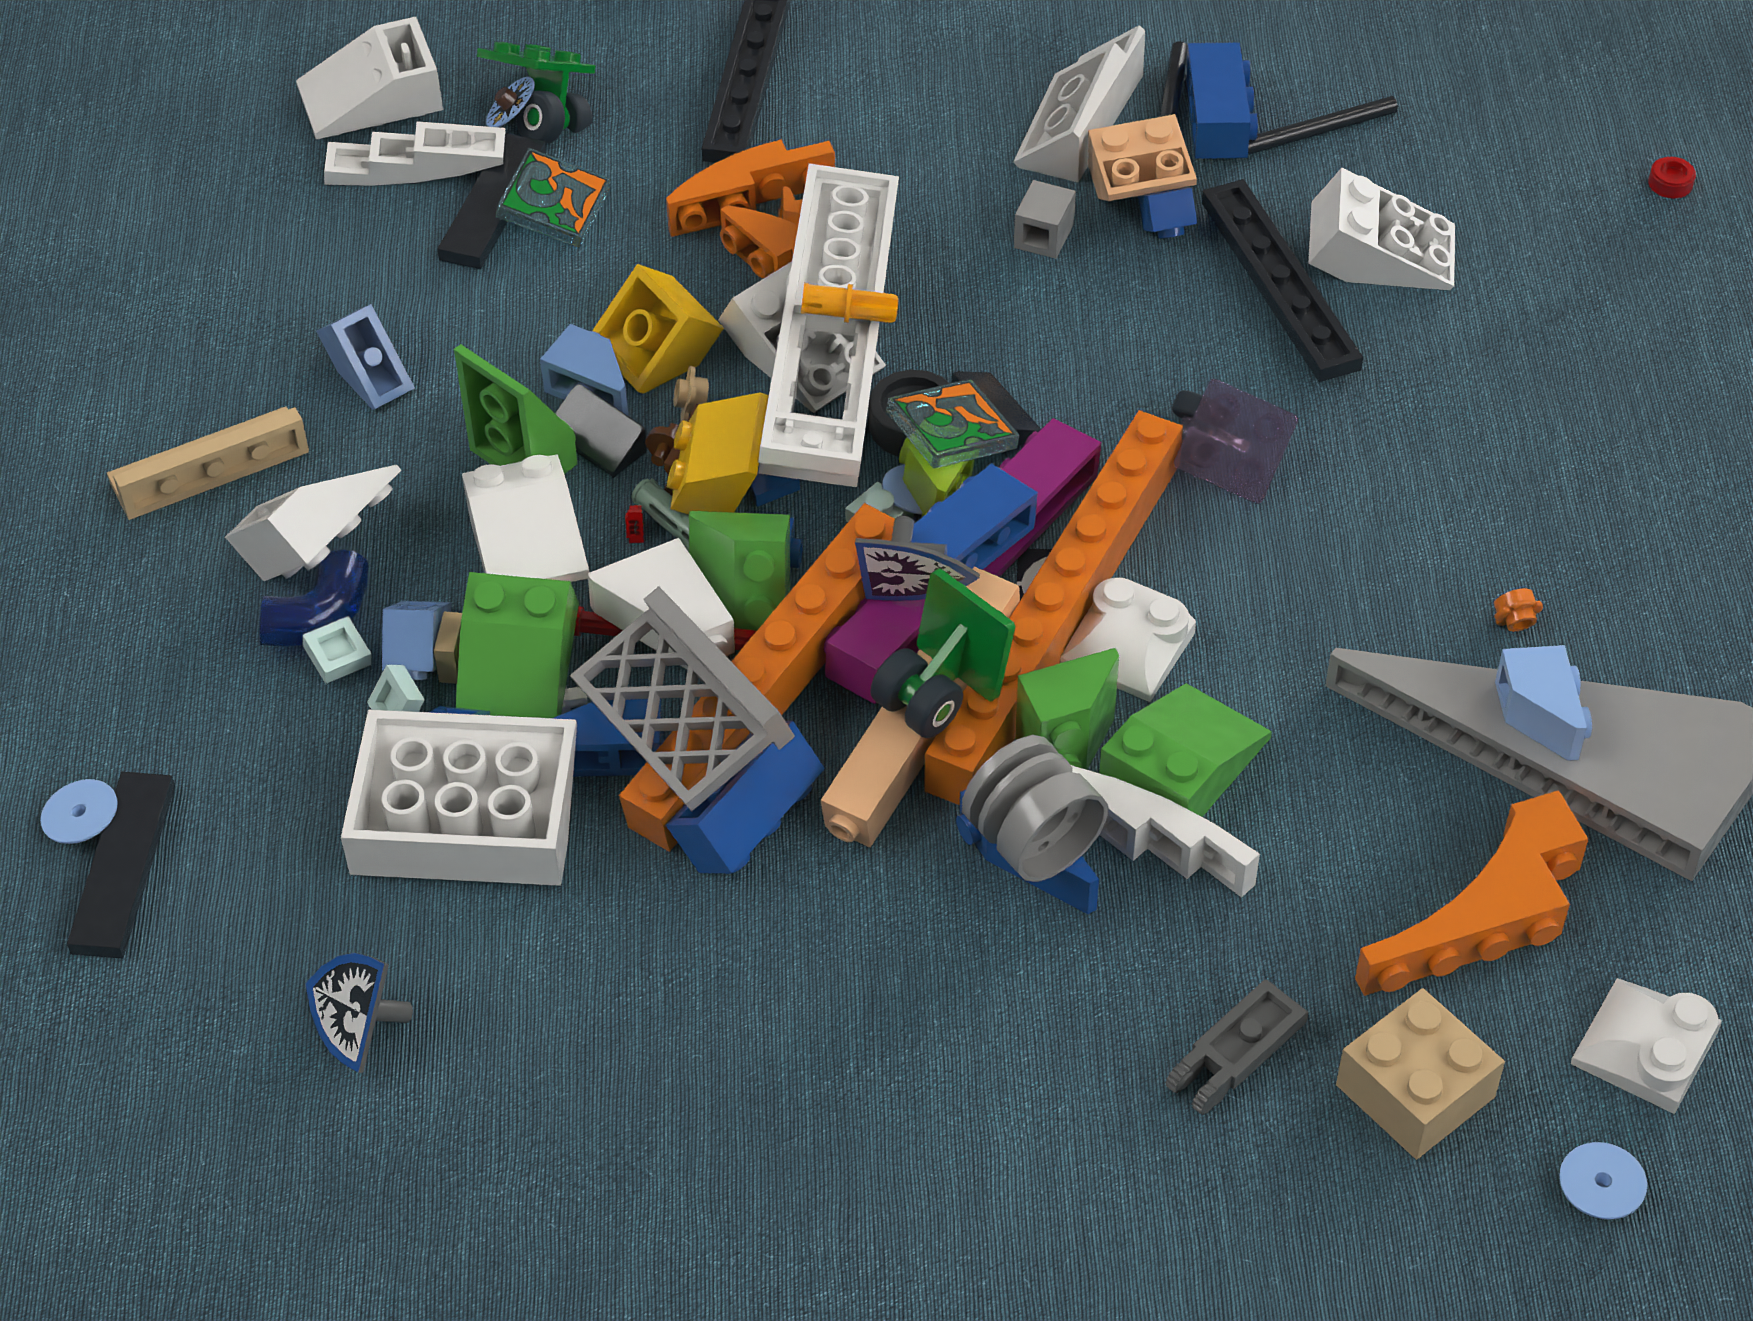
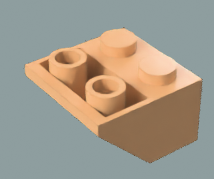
(1139, 158)

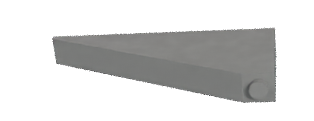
(1653, 775)

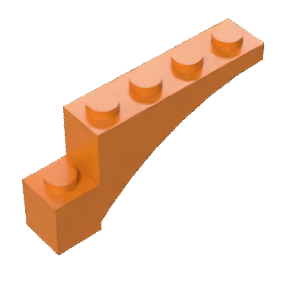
(1501, 910)

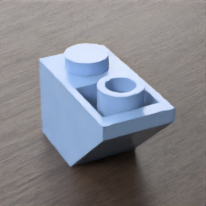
(1542, 698)

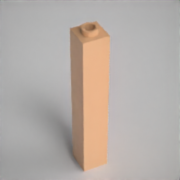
(891, 752)

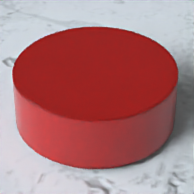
(1672, 177)

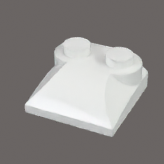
(1142, 626)
(1649, 1042)

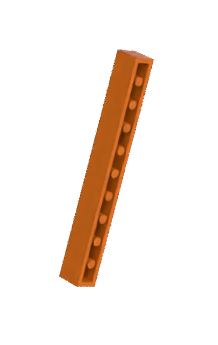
(1060, 596)

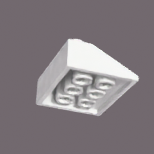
(461, 797)

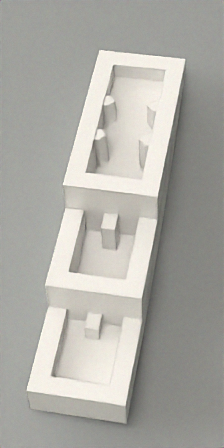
(430, 154)
(1176, 835)

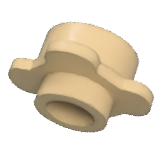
(690, 392)

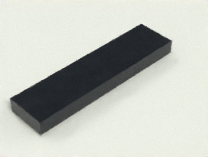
(475, 225)
(121, 866)

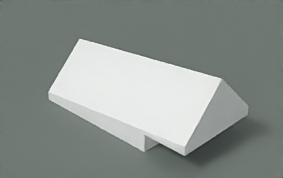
(1079, 100)

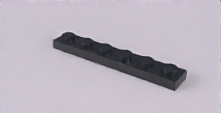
(745, 79)
(1282, 281)

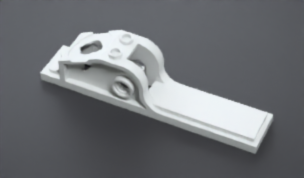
(838, 243)

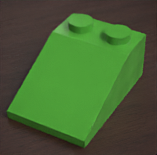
(508, 419)
(515, 645)
(1184, 748)

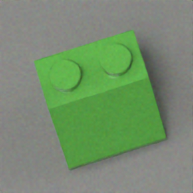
(743, 561)
(1070, 704)

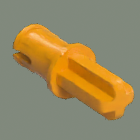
(849, 303)

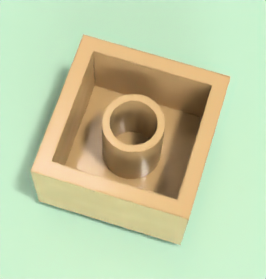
(1419, 1073)

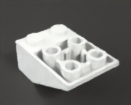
(372, 81)
(1379, 236)
(755, 324)
(299, 524)

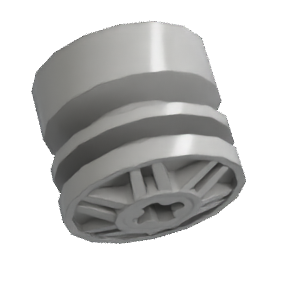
(1034, 808)

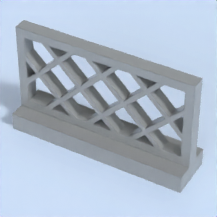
(720, 679)

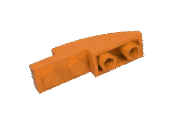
(742, 182)
(758, 238)

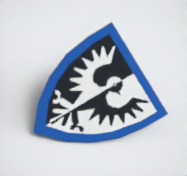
(902, 567)
(347, 1003)

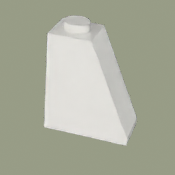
(620, 588)

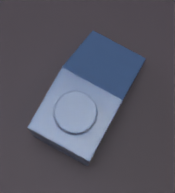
(366, 357)
(587, 360)
(411, 635)

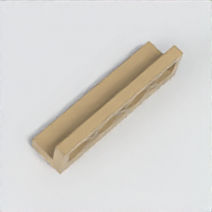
(209, 462)

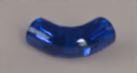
(337, 594)

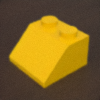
(656, 329)
(717, 454)

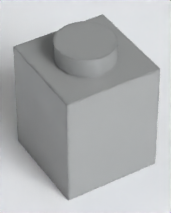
(1044, 219)

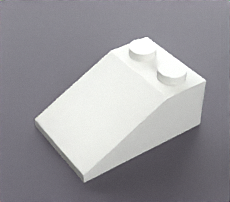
(525, 520)

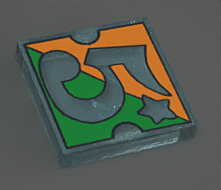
(553, 197)
(952, 423)

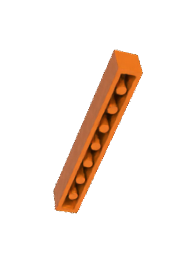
(775, 660)

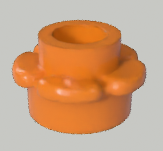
(1517, 609)

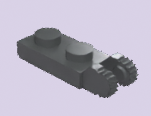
(1238, 1044)

